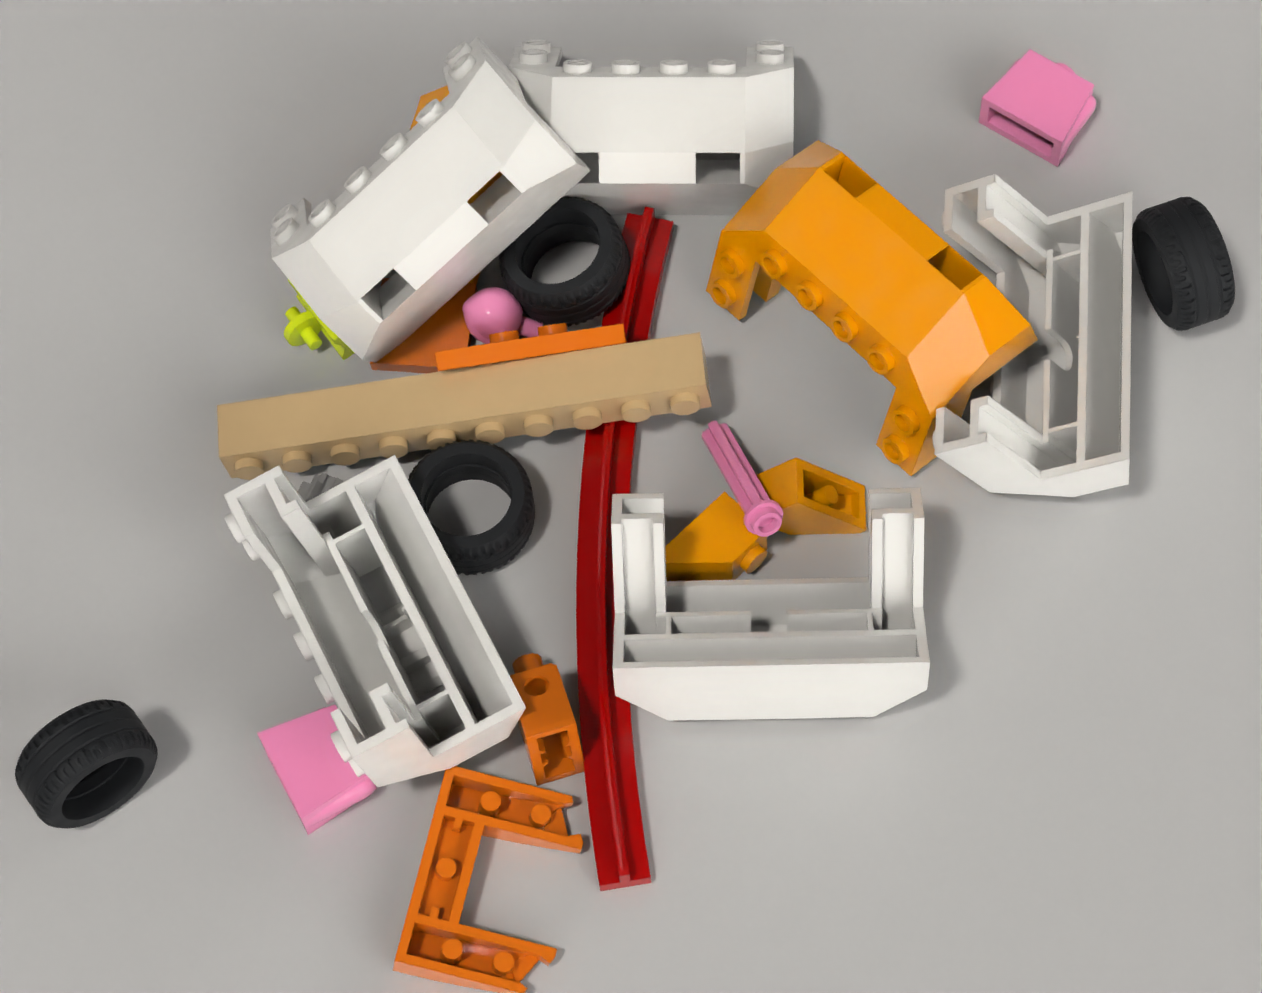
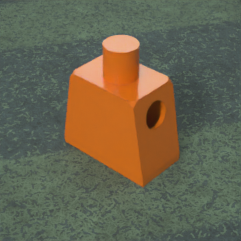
(547, 721)

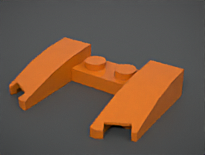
(432, 939)

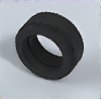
(1183, 263)
(585, 294)
(478, 462)
(86, 763)

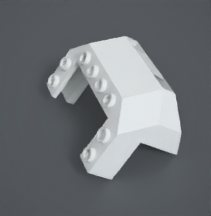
(658, 118)
(415, 211)
(1065, 400)
(770, 642)
(389, 659)

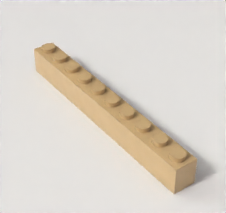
(464, 404)

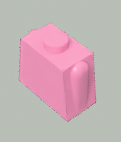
(1039, 106)
(312, 768)

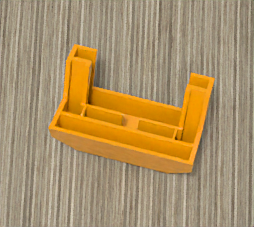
(877, 284)

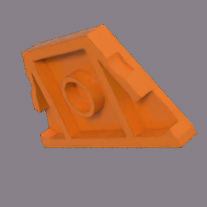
(550, 340)

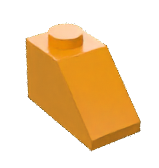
(815, 499)
(715, 545)

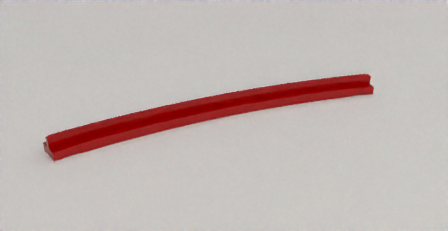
(608, 471)

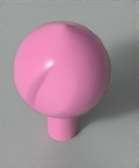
(496, 311)

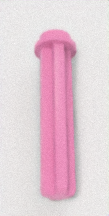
(761, 514)

